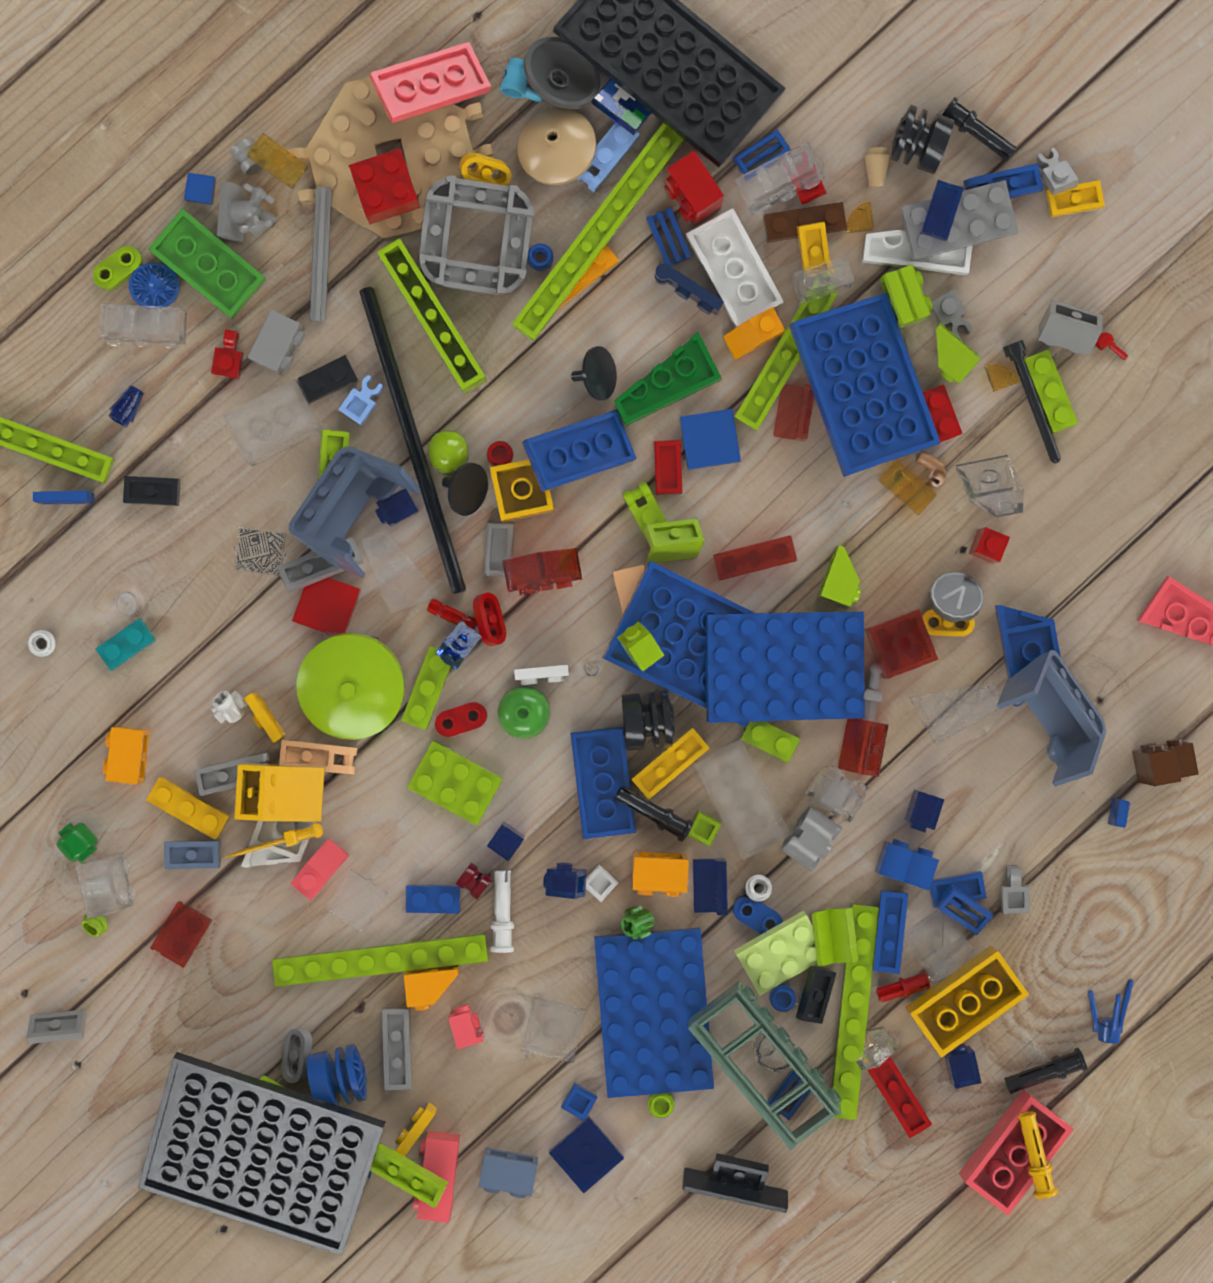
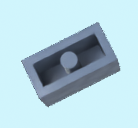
(508, 1172)

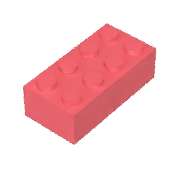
(1001, 1161)

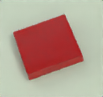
(327, 605)

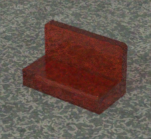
(794, 412)
(863, 747)

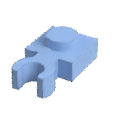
(359, 404)

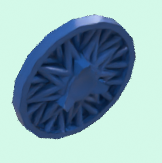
(154, 285)

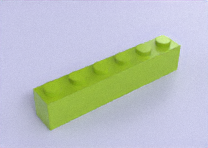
(432, 316)

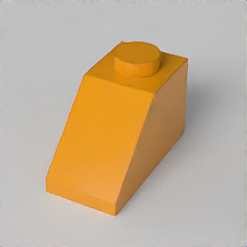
(754, 333)
(427, 985)

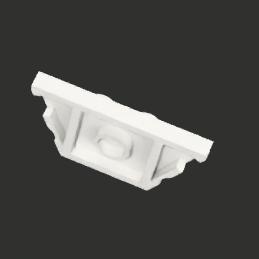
(272, 830)

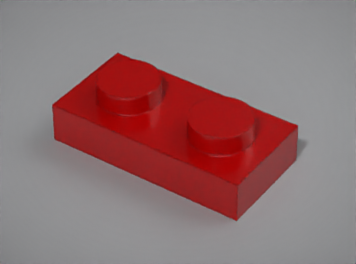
(942, 413)

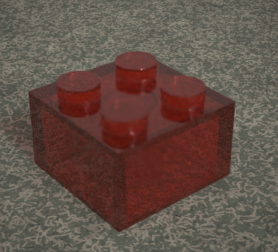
(901, 644)

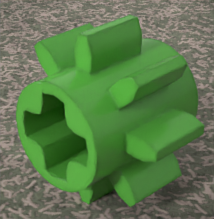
(637, 922)

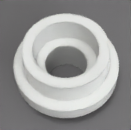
(33, 643)
(766, 886)

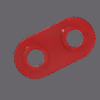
(489, 619)
(460, 719)

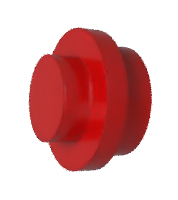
(499, 453)

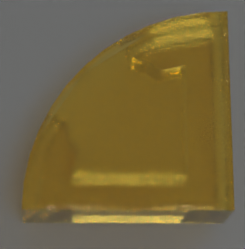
(860, 219)
(1000, 377)

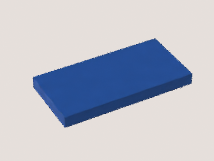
(579, 450)
(599, 773)

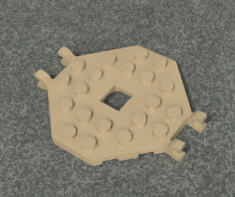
(359, 124)

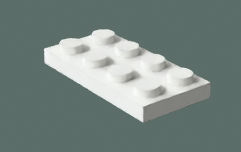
(734, 267)

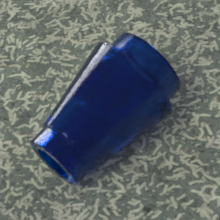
(126, 406)

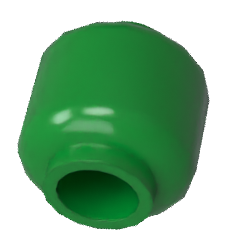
(76, 842)

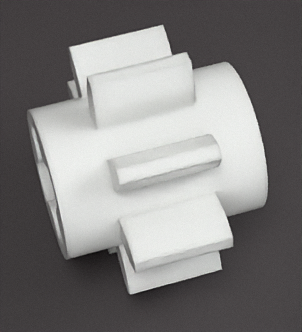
(228, 706)

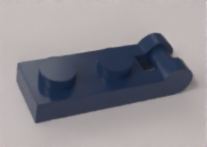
(687, 289)

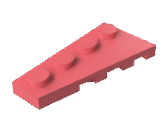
(1180, 612)

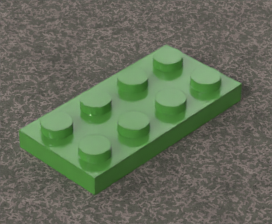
(207, 264)

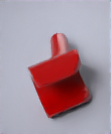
(1106, 339)

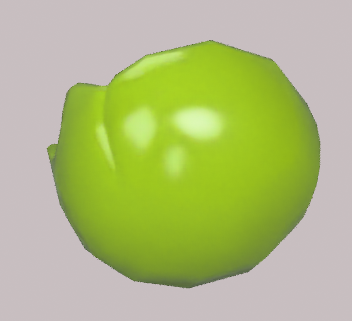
(448, 451)

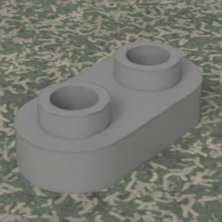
(296, 1050)

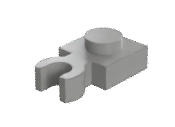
(1056, 175)
(949, 311)

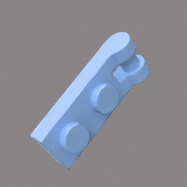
(608, 155)

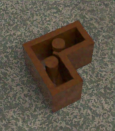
(1165, 763)

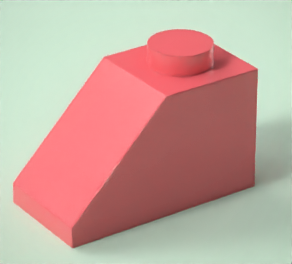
(319, 869)

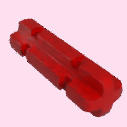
(450, 614)

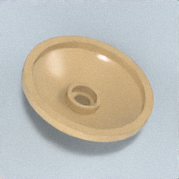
(561, 159)

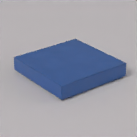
(710, 439)

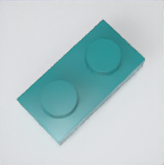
(125, 644)

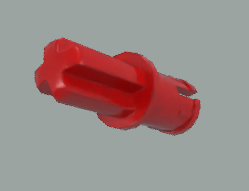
(903, 987)

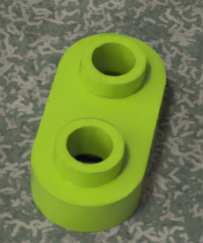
(118, 269)

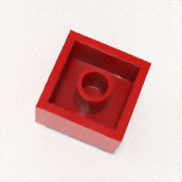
(384, 186)
(693, 189)

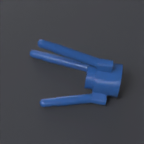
(1111, 1028)

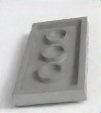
(981, 217)

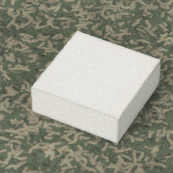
(600, 883)

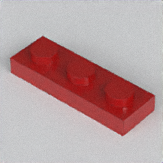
(900, 1098)

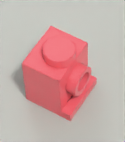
(465, 1026)

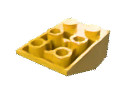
(279, 792)

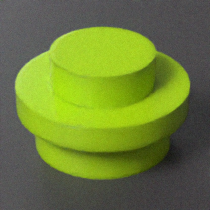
(94, 926)
(661, 1105)

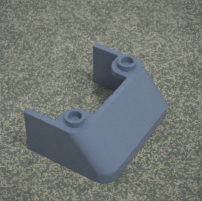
(339, 499)
(1064, 713)

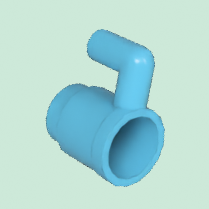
(515, 81)

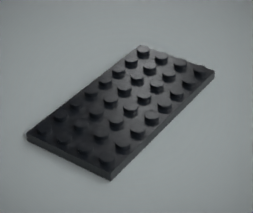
(674, 68)

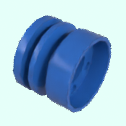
(342, 1076)

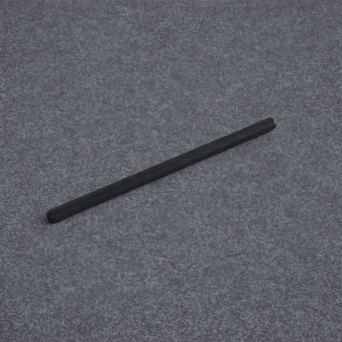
(412, 440)

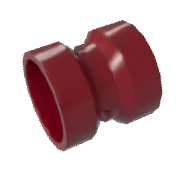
(474, 881)

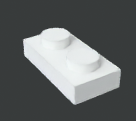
(530, 675)

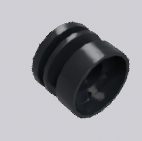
(922, 139)
(647, 720)

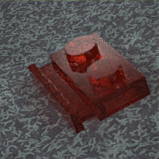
(181, 934)

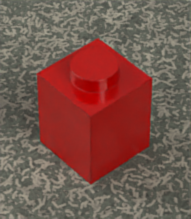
(989, 545)

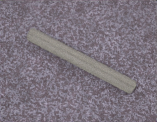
(320, 254)

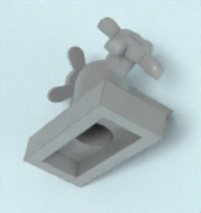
(236, 210)

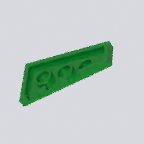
(674, 379)

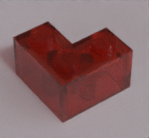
(542, 571)

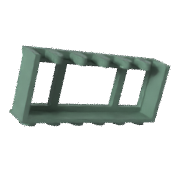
(780, 1039)

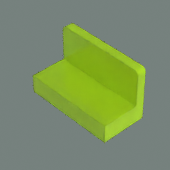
(674, 540)
(834, 936)

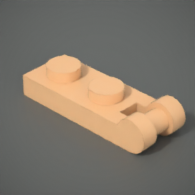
(317, 755)

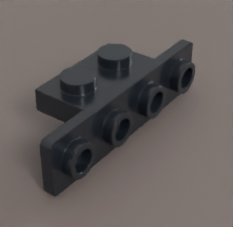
(738, 1182)

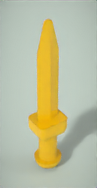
(291, 838)

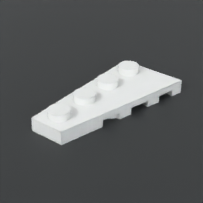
(893, 249)

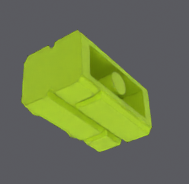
(906, 295)

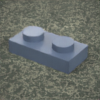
(192, 854)

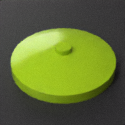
(350, 686)

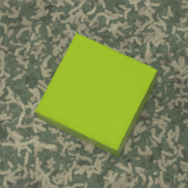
(704, 828)

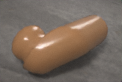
(935, 469)

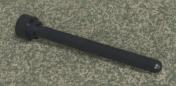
(1016, 354)

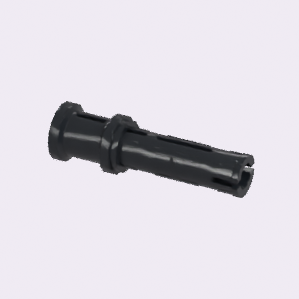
(967, 121)
(662, 817)
(1057, 1067)

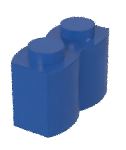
(906, 864)

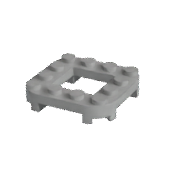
(480, 197)

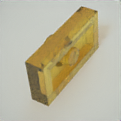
(277, 161)
(907, 487)

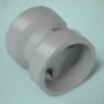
(239, 152)

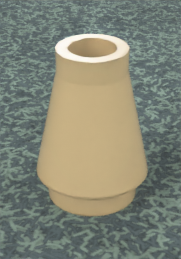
(876, 166)

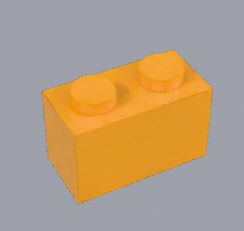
(126, 755)

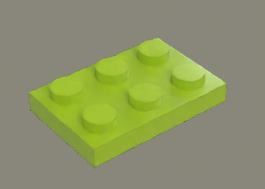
(455, 783)

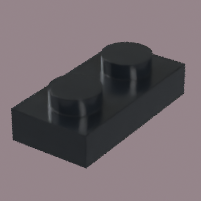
(327, 379)
(151, 491)
(816, 994)

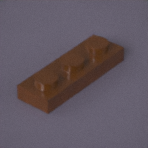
(783, 224)

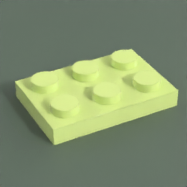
(779, 953)

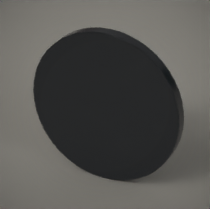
(597, 373)
(466, 488)

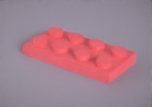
(430, 82)

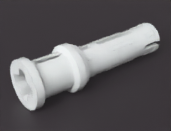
(502, 923)

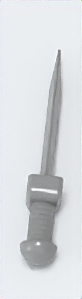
(872, 694)

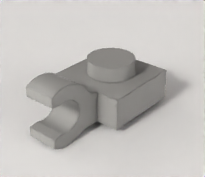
(1014, 896)

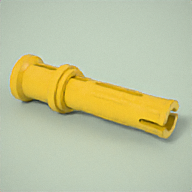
(1039, 1167)

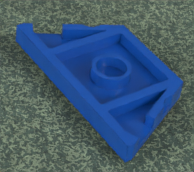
(1024, 637)

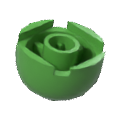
(523, 712)

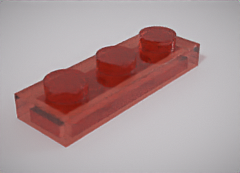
(755, 558)

